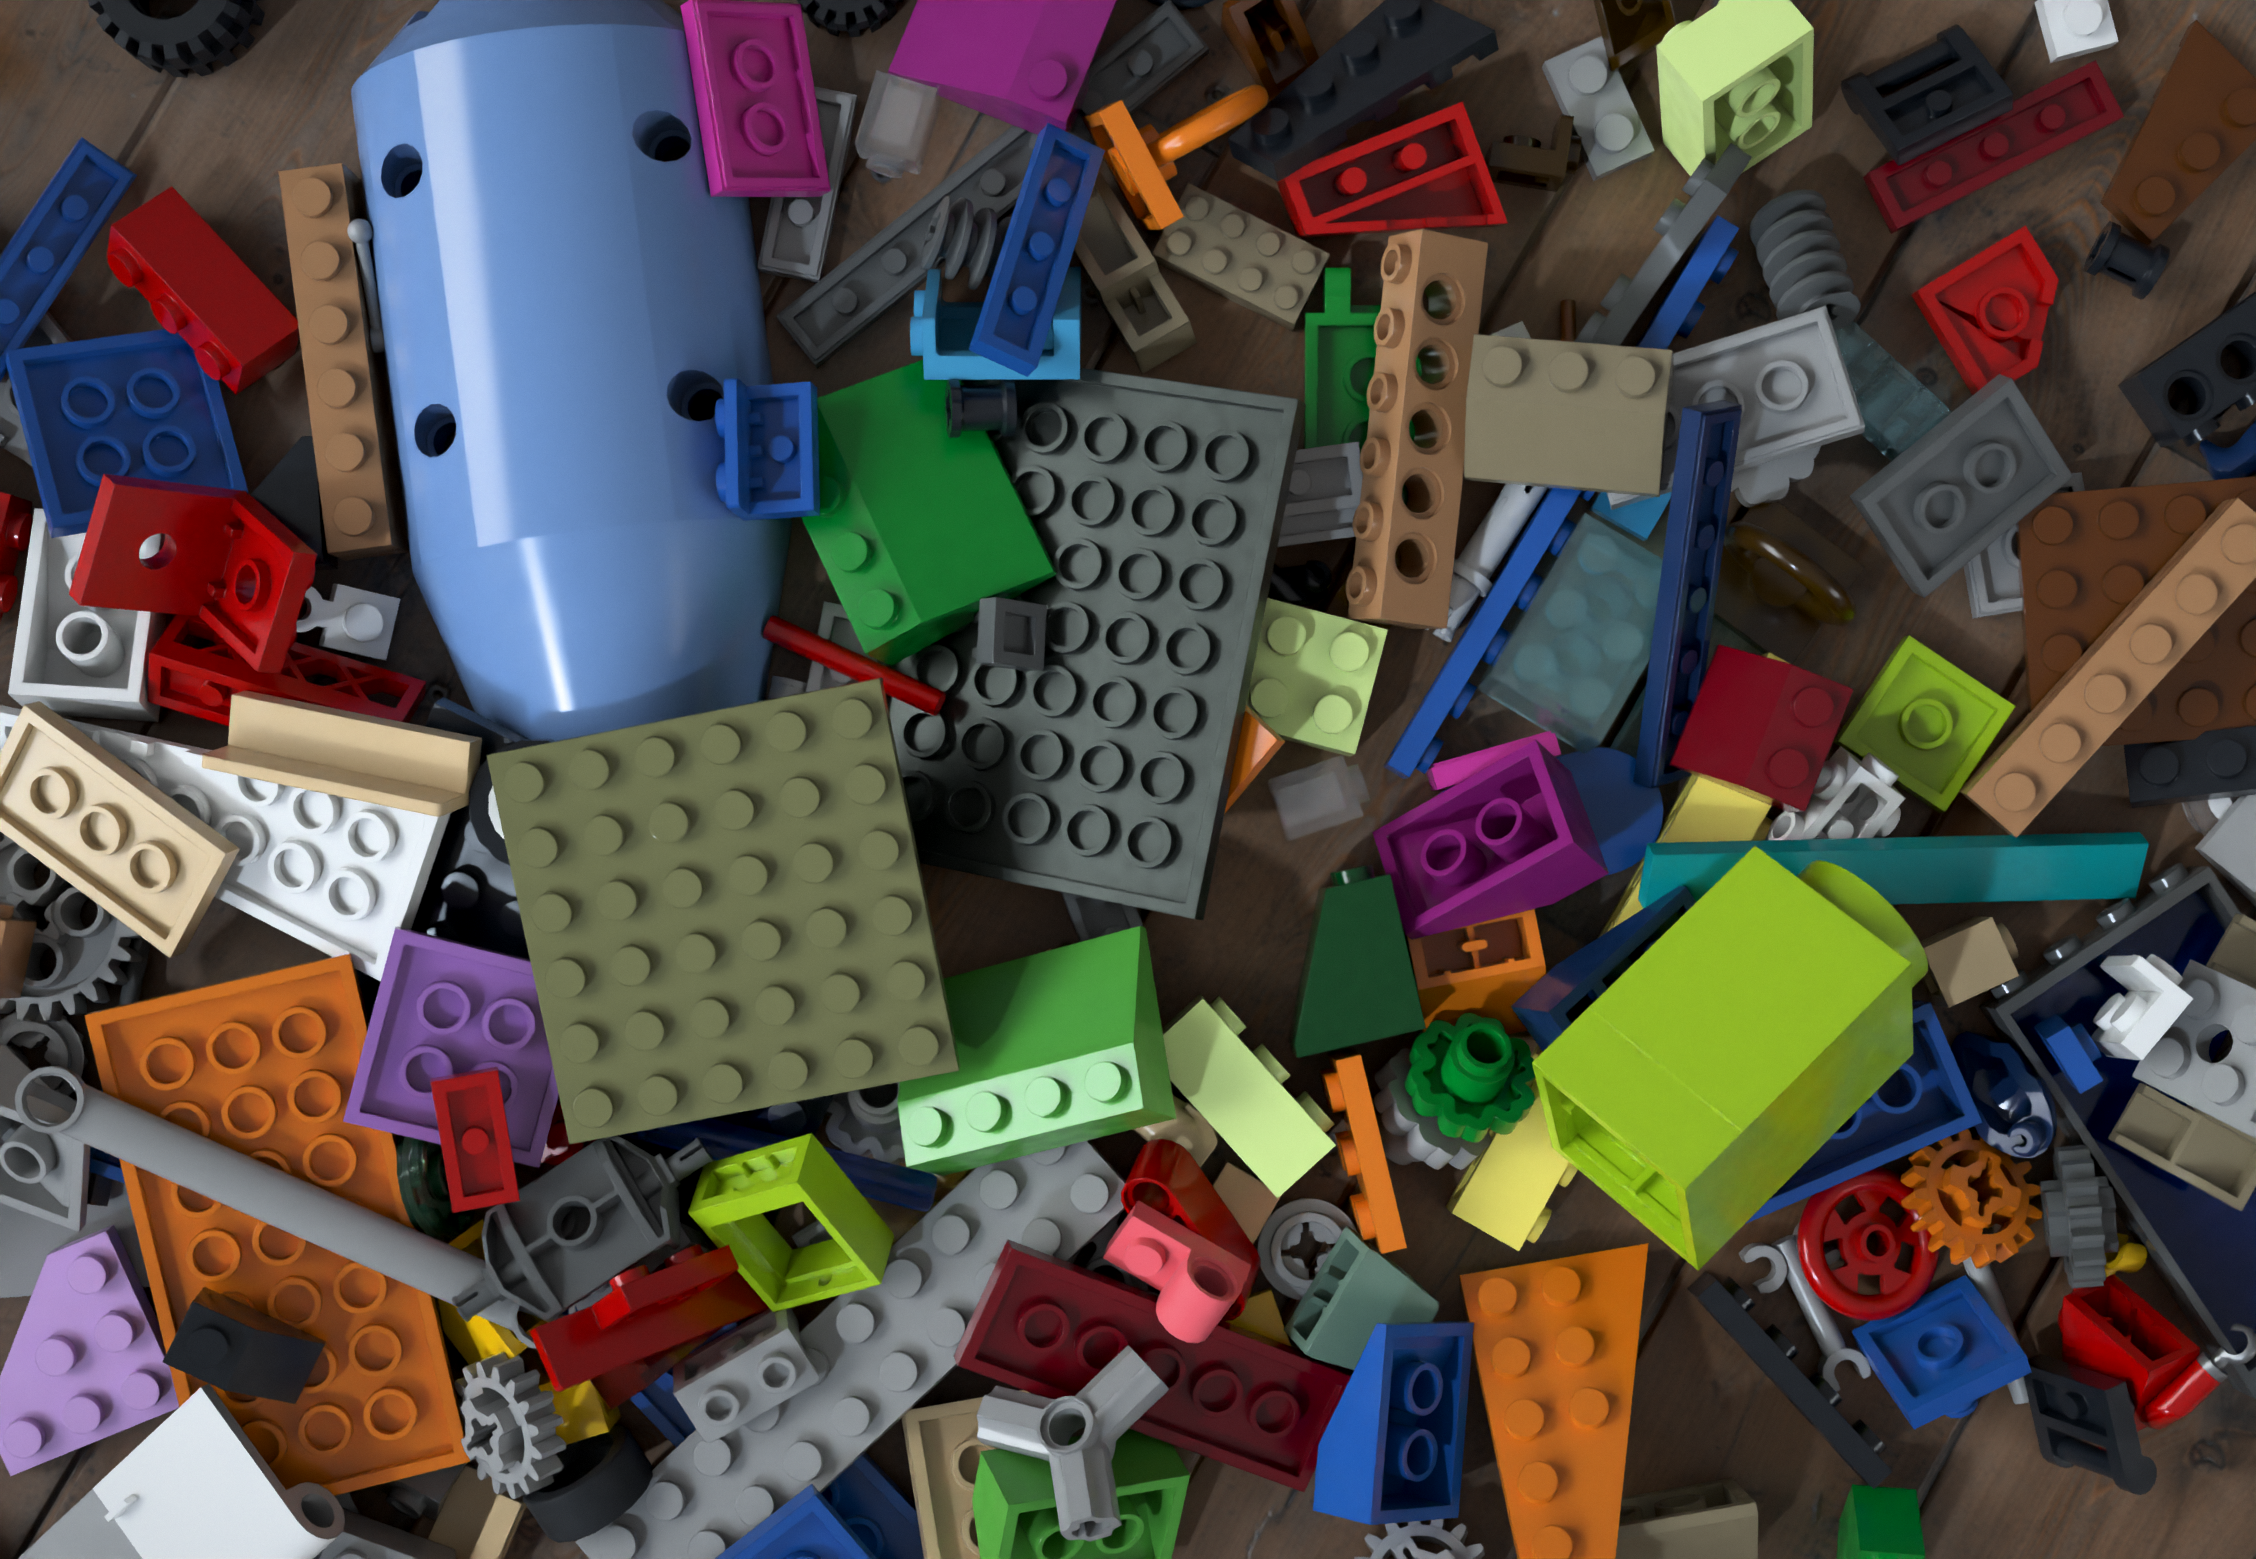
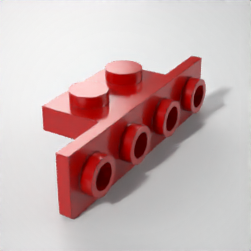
(646, 1315)

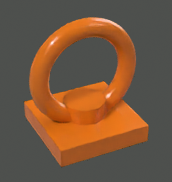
(1145, 159)

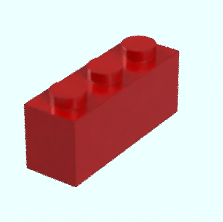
(202, 290)

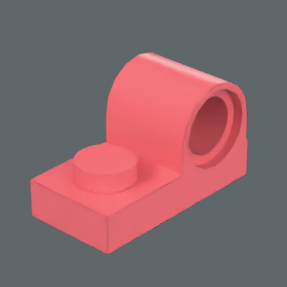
(1191, 1273)

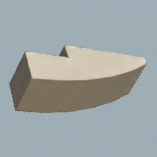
(1129, 282)

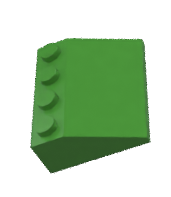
(1046, 1055)

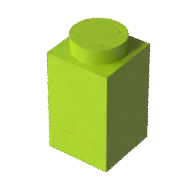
(1734, 1048)

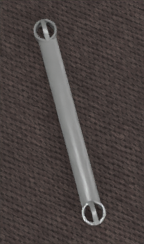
(263, 1192)

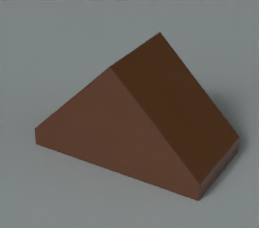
(1269, 40)

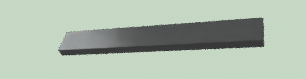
(891, 262)

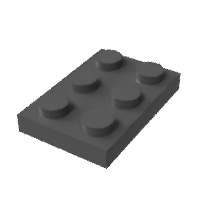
(1961, 485)

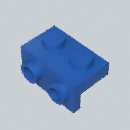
(769, 450)

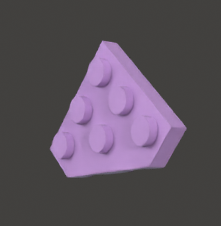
(82, 1356)

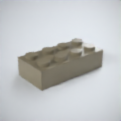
(1241, 257)

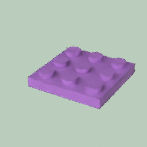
(452, 1013)

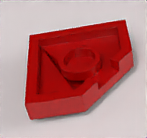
(1992, 310)

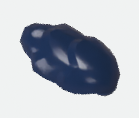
(2009, 1097)

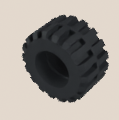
(183, 42)

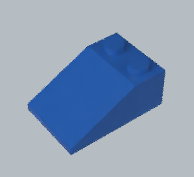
(1399, 1427)

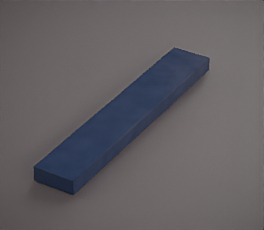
(1687, 583)

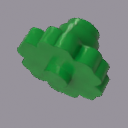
(1471, 1077)

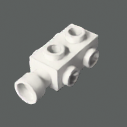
(1847, 802)

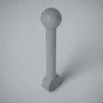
(361, 232)

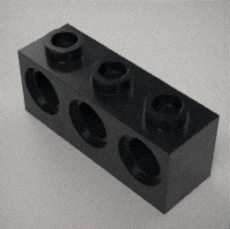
(2198, 370)

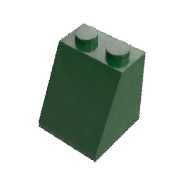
(1354, 968)

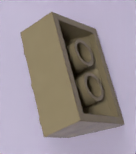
(1567, 414)
(1689, 1523)

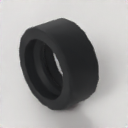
(595, 1487)

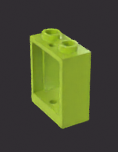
(798, 1170)

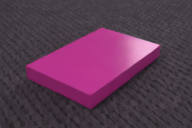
(755, 99)

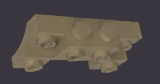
(2184, 1138)

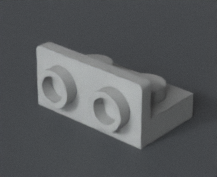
(743, 1373)

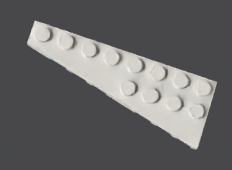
(306, 859)

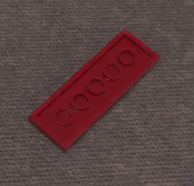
(1227, 1398)

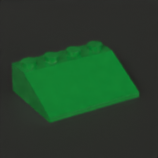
(913, 517)

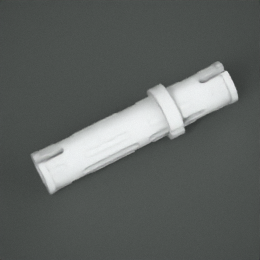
(1487, 550)

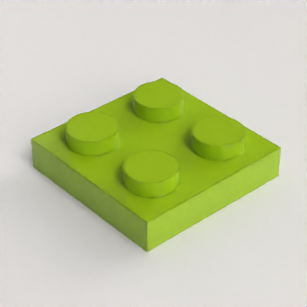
(1925, 723)

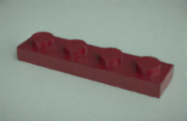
(2030, 132)

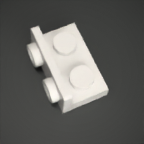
(2137, 1021)

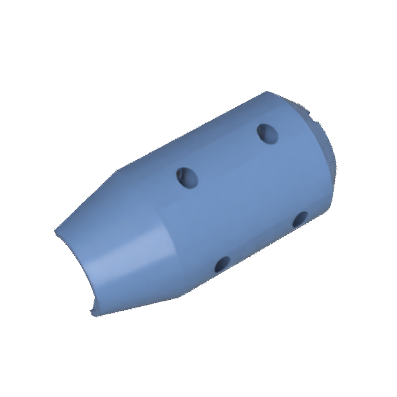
(566, 323)

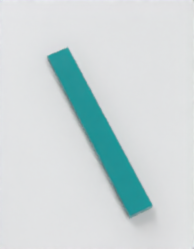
(1926, 867)

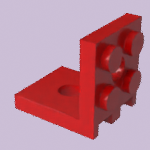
(217, 562)

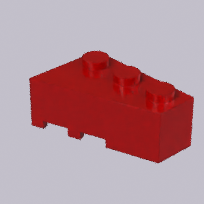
(1397, 182)

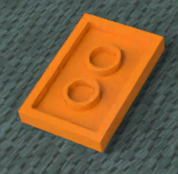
(1363, 1151)

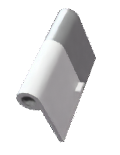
(195, 1495)

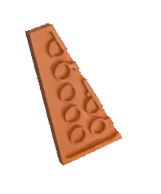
(1558, 1392)

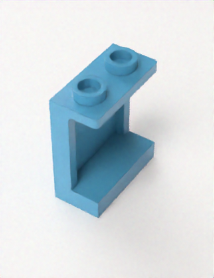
(945, 330)

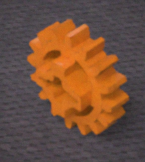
(1969, 1197)

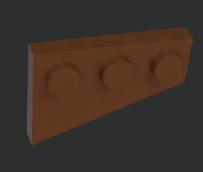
(2189, 137)

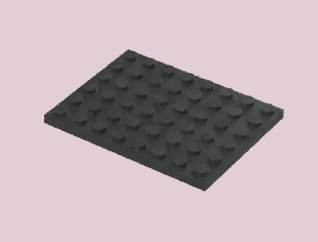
(1125, 746)

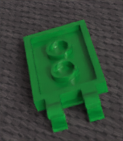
(1339, 367)

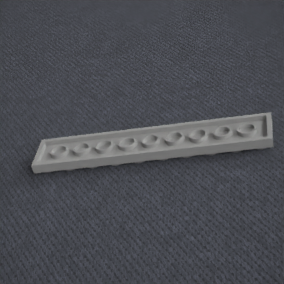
(872, 1356)

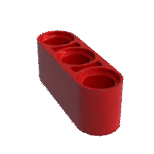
(1175, 1185)

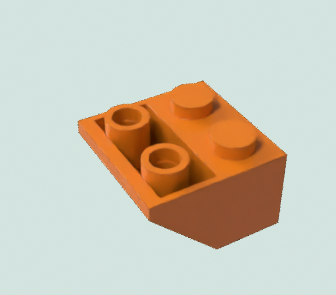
(1478, 969)

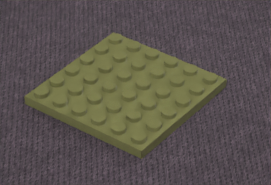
(724, 911)

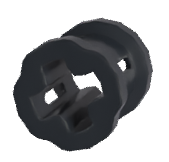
(2126, 260)
(980, 408)

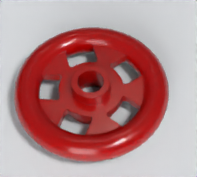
(1840, 1285)

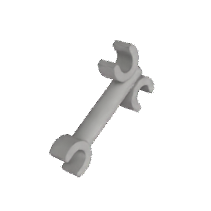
(1786, 1264)

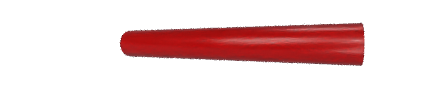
(853, 664)

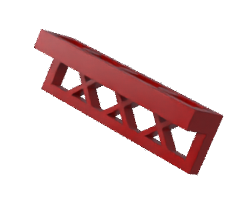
(205, 678)

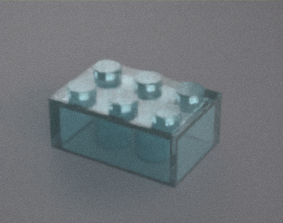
(1580, 636)

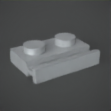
(1322, 494)

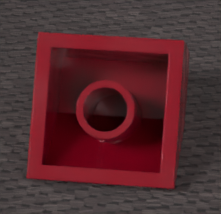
(1761, 728)

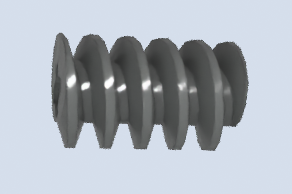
(964, 240)
(1803, 258)

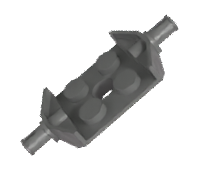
(631, 1212)

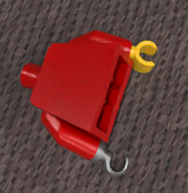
(2129, 1340)

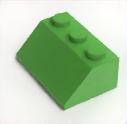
(1019, 1510)

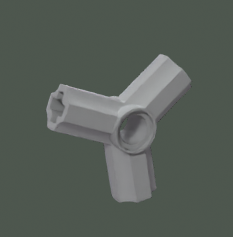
(1084, 1469)

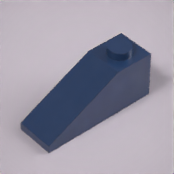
(1585, 975)

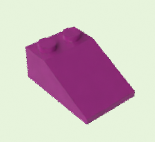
(1491, 846)

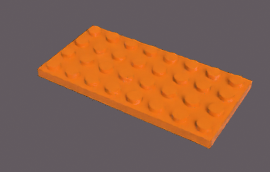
(271, 1076)

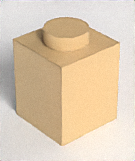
(1968, 960)

